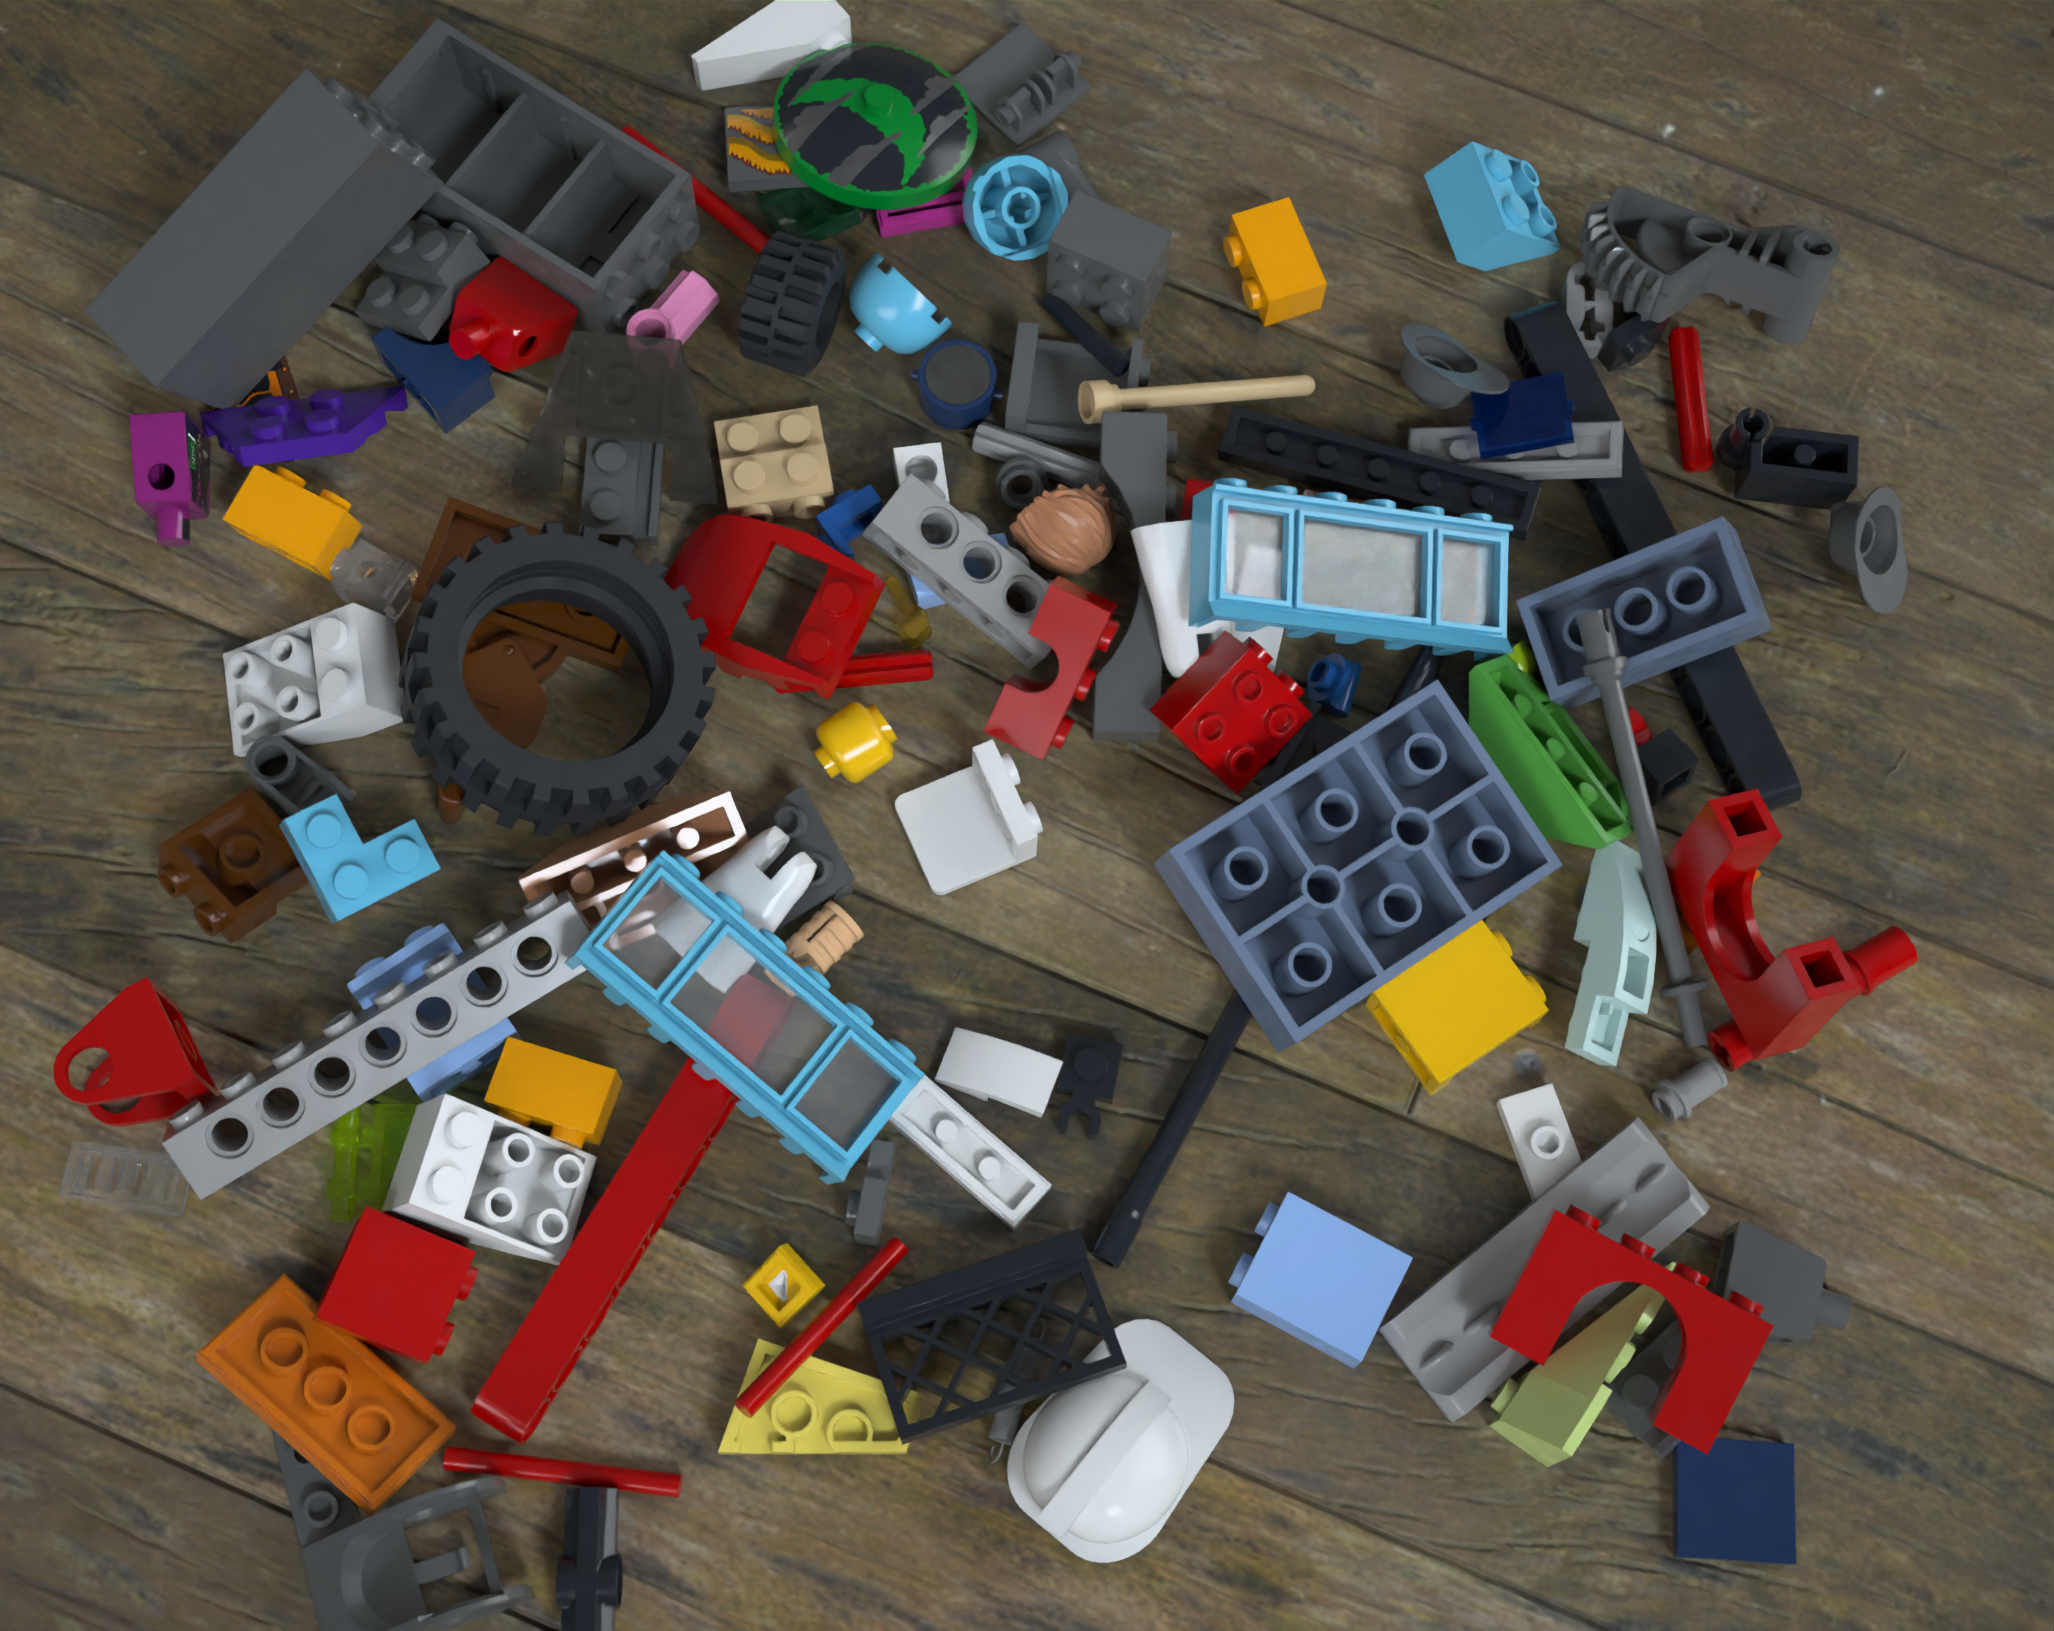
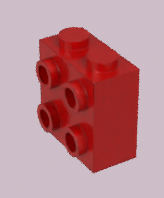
(1233, 710)
(396, 1287)

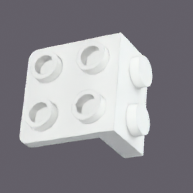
(970, 822)

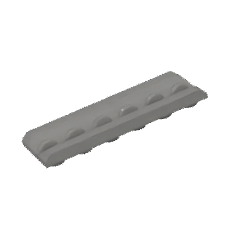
(1446, 1326)

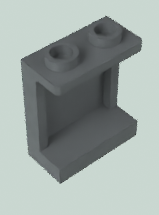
(1047, 383)

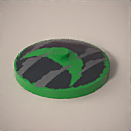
(874, 126)

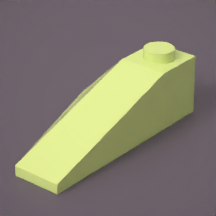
(1558, 1402)

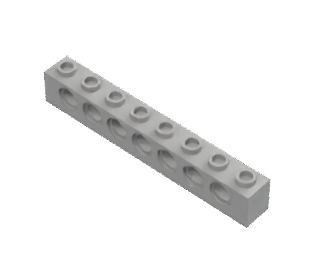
(214, 1160)

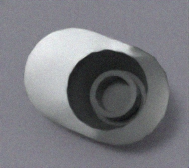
(1443, 369)
(1870, 545)

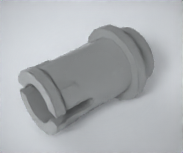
(1677, 1097)

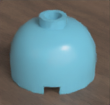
(1014, 206)
(893, 310)

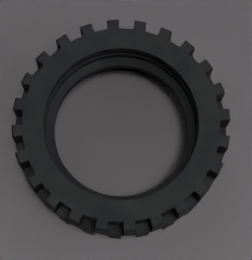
(589, 577)

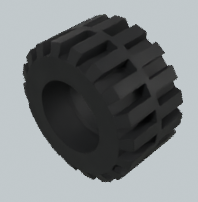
(792, 303)

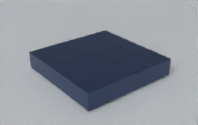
(1735, 1502)

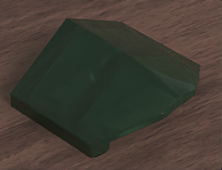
(808, 213)

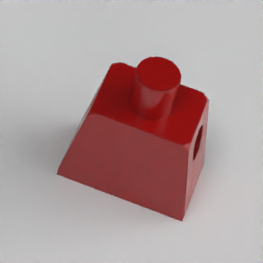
(509, 318)

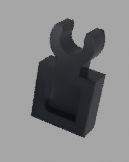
(1088, 1076)

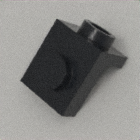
(1630, 341)

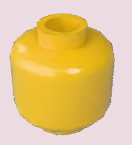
(854, 742)

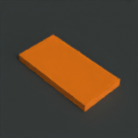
(326, 1395)

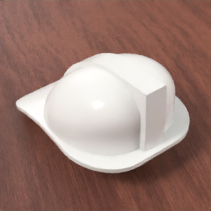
(1121, 1449)

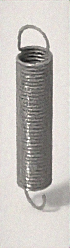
(1006, 1421)

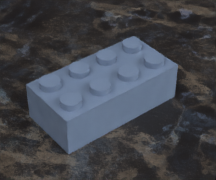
(1664, 604)

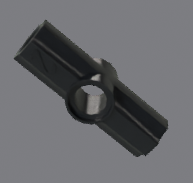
(590, 1569)

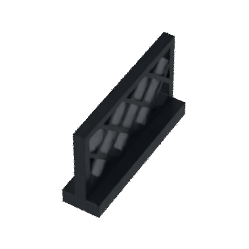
(976, 1288)

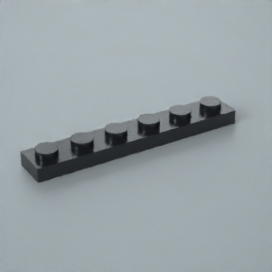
(1374, 470)

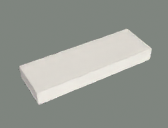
(969, 1152)

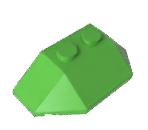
(1545, 757)

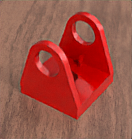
(148, 1059)

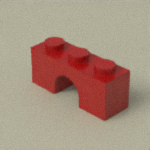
(1075, 626)

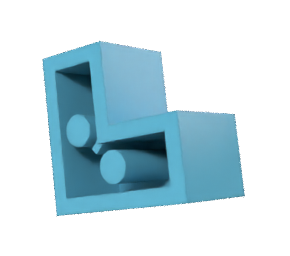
(344, 869)

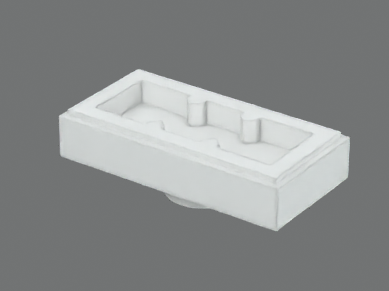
(1539, 1137)

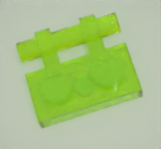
(385, 1138)

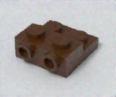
(232, 866)

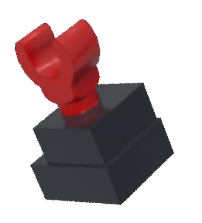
(1664, 760)

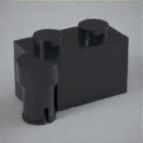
(1790, 465)

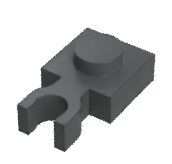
(867, 1207)

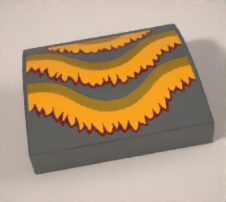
(752, 152)

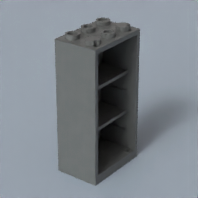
(541, 177)
(266, 242)

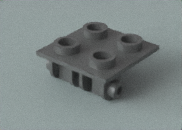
(1022, 84)
(807, 832)

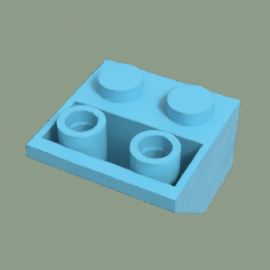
(1491, 208)

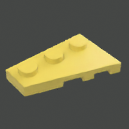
(818, 1412)

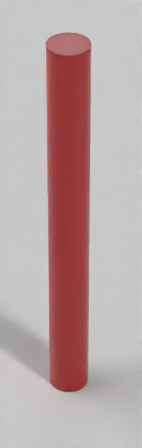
(714, 205)
(820, 1327)
(562, 1471)

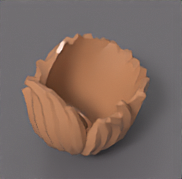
(1067, 529)

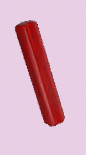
(1690, 400)
(880, 670)

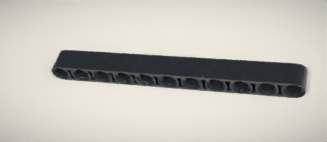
(1632, 518)

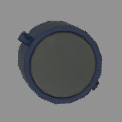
(957, 384)

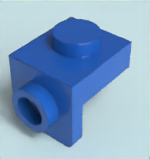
(848, 518)

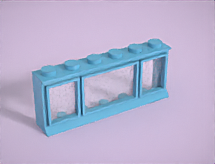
(1349, 569)
(748, 1014)

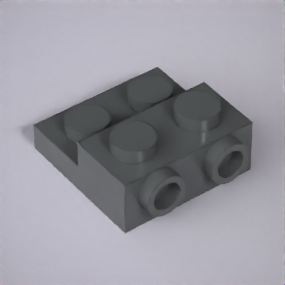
(421, 277)

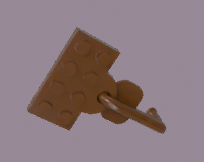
(514, 644)

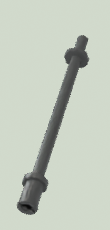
(1606, 670)

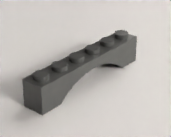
(1134, 472)

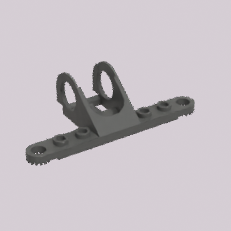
(365, 1568)

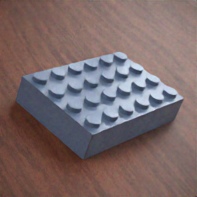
(1357, 865)

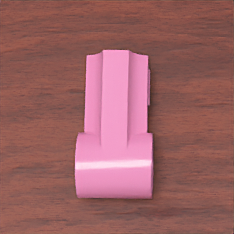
(677, 310)

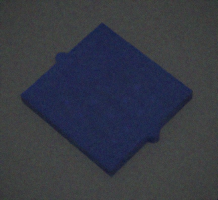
(1524, 417)

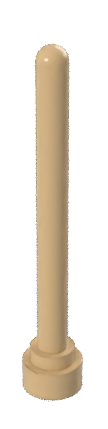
(1101, 396)

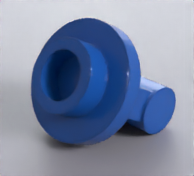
(1334, 683)

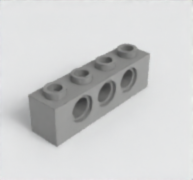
(941, 567)

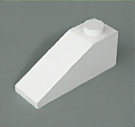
(771, 42)

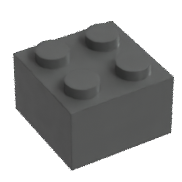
(1107, 261)

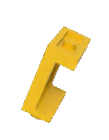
(1457, 1005)

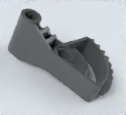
(1694, 254)

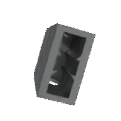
(1780, 1279)

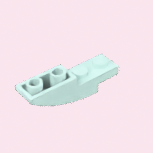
(1621, 957)

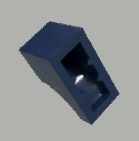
(436, 377)

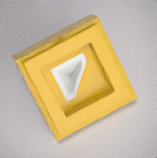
(783, 1285)

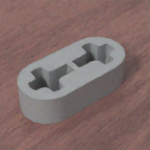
(1598, 309)

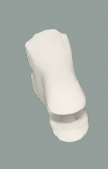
(1165, 567)
(762, 898)

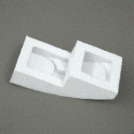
(999, 1071)

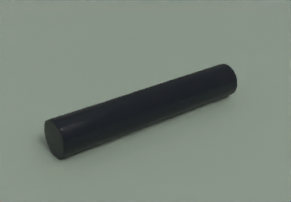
(1085, 335)

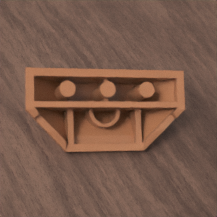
(608, 859)

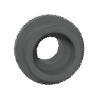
(1020, 497)

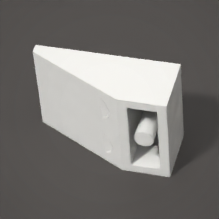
(316, 680)
(488, 1181)

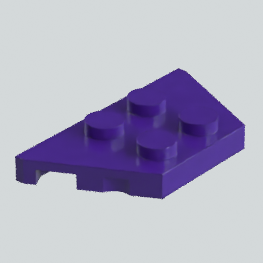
(304, 427)

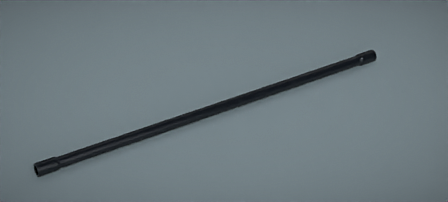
(1127, 1216)

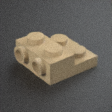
(775, 464)

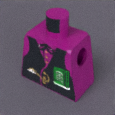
(171, 472)

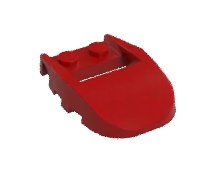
(720, 571)

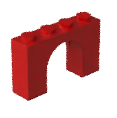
(1711, 875)
(1717, 1334)

